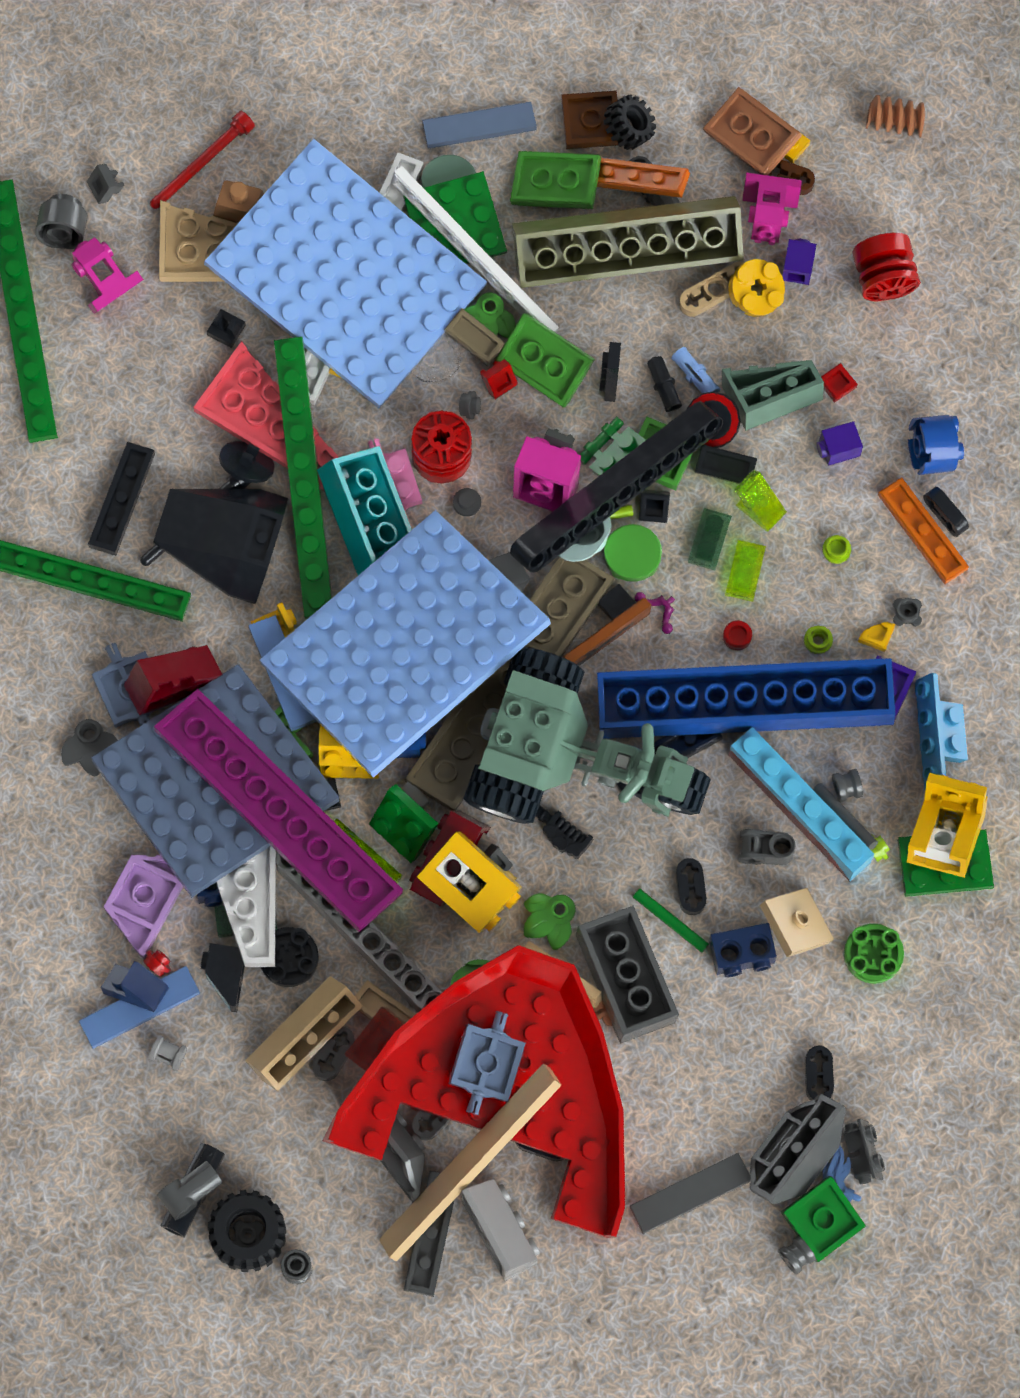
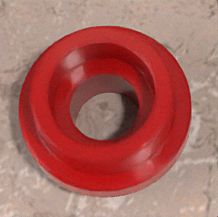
(157, 962)

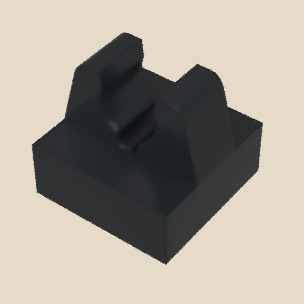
(226, 328)

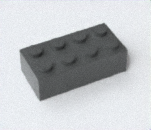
(627, 974)

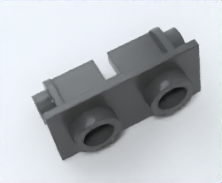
(862, 1140)

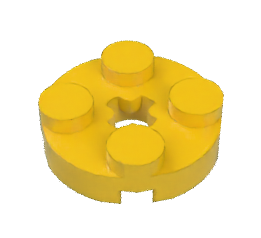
(772, 287)

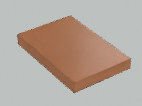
(752, 132)

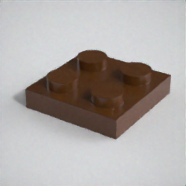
(585, 119)

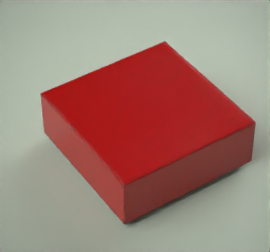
(838, 382)

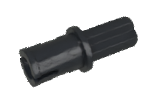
(664, 384)

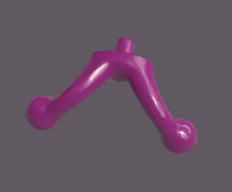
(667, 628)

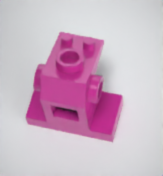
(771, 197)
(90, 253)

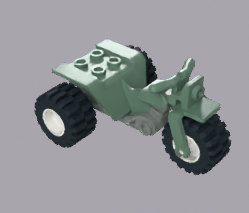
(541, 739)

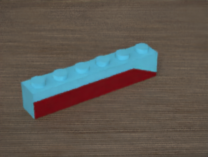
(801, 804)

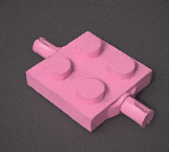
(402, 476)

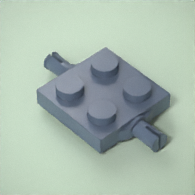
(111, 687)
(486, 1063)

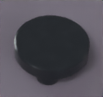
(293, 958)

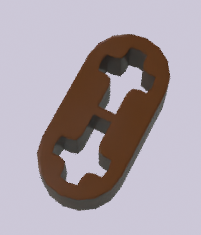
(794, 171)

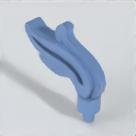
(839, 1172)

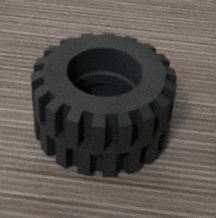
(247, 1257)

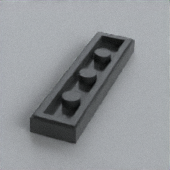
(690, 1193)
(428, 1252)

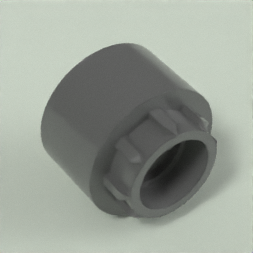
(61, 221)

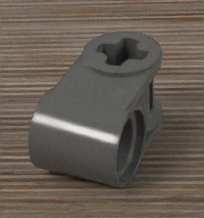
(764, 847)

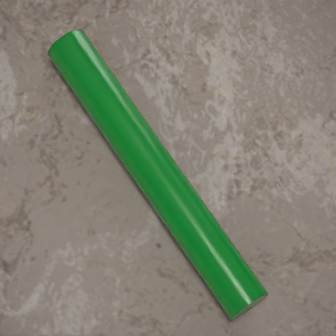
(670, 920)

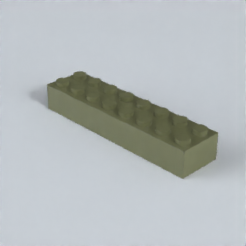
(628, 241)

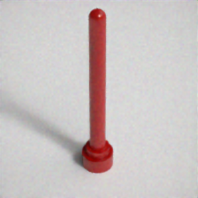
(240, 125)

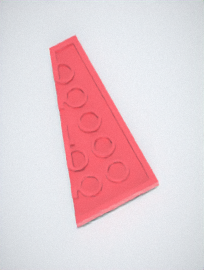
(249, 407)

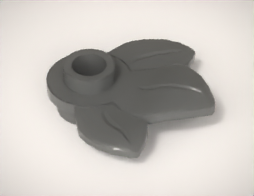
(81, 749)

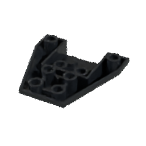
(223, 535)

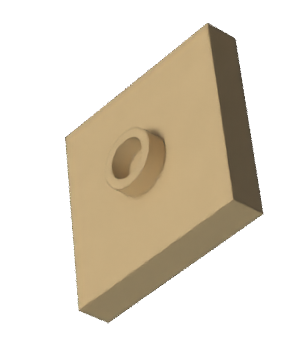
(796, 922)

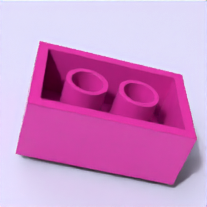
(545, 474)

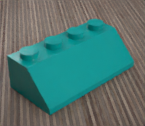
(365, 504)

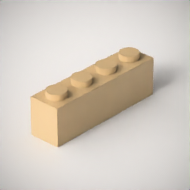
(303, 1033)

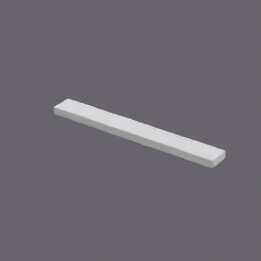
(468, 247)

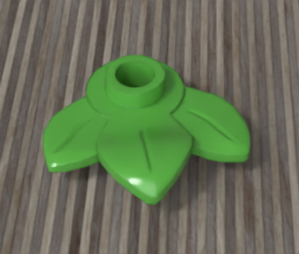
(498, 320)
(545, 920)

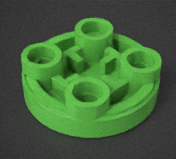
(632, 553)
(874, 953)

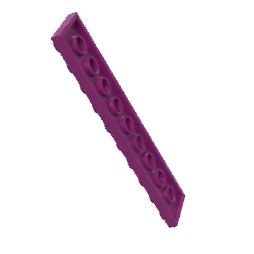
(278, 810)

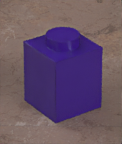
(799, 261)
(840, 443)

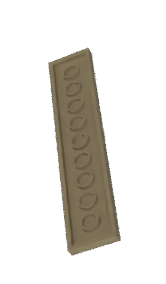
(446, 765)

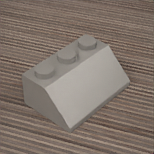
(500, 1228)

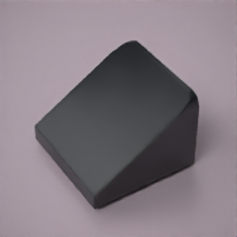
(654, 506)

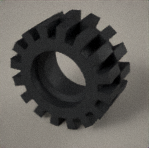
(621, 129)

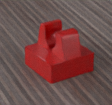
(499, 378)

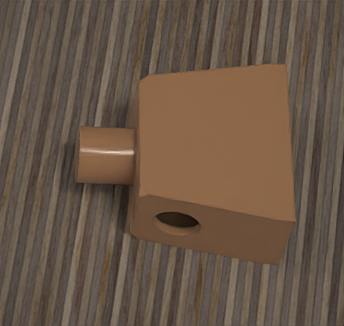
(236, 200)

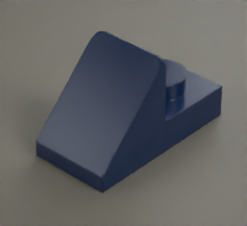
(135, 986)

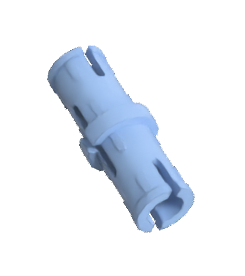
(685, 361)

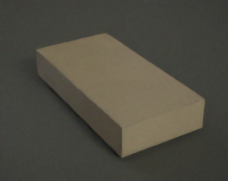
(474, 337)

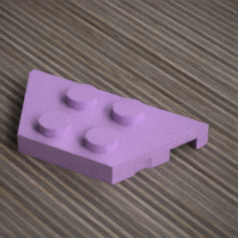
(143, 900)

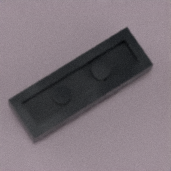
(610, 371)

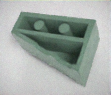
(772, 391)

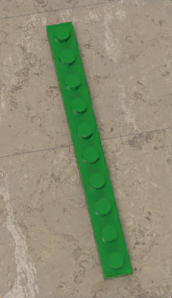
(23, 321)
(303, 474)

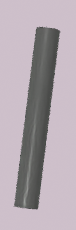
(845, 816)

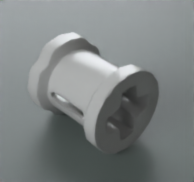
(167, 1053)

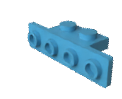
(939, 728)

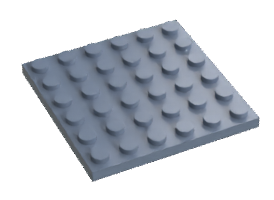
(179, 810)

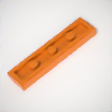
(642, 177)
(923, 530)

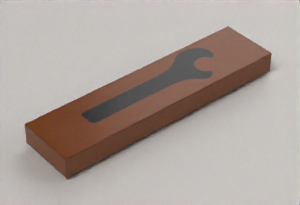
(609, 632)

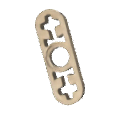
(695, 293)

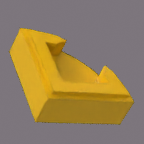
(877, 635)

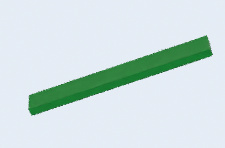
(93, 581)

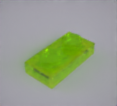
(745, 570)

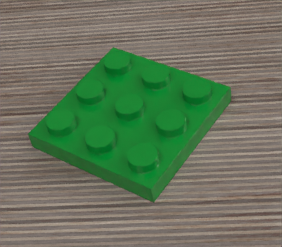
(471, 206)

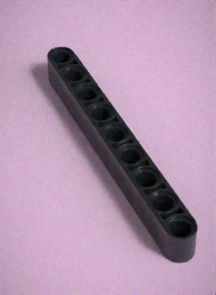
(616, 487)

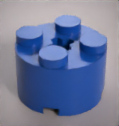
(935, 444)

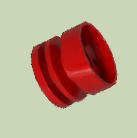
(886, 266)
(437, 461)

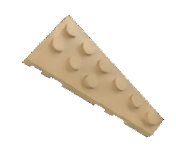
(187, 243)

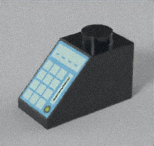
(224, 972)

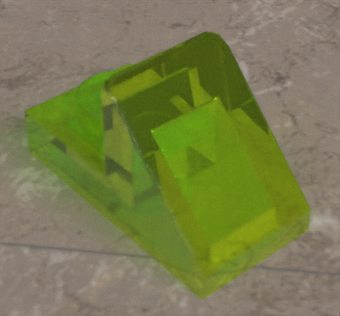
(759, 501)

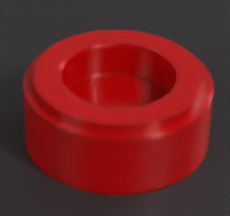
(737, 635)

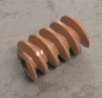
(896, 115)

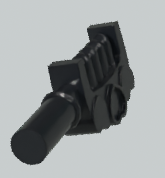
(562, 834)

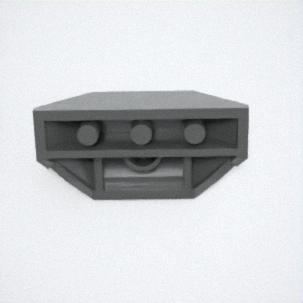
(797, 1150)
(404, 1158)

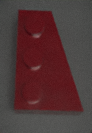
(170, 677)
(448, 826)

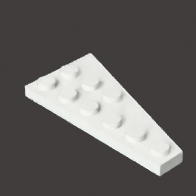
(251, 907)

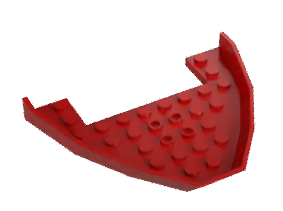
(560, 1029)

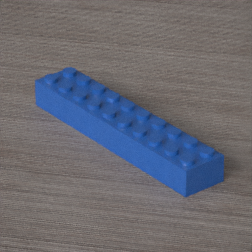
(747, 697)

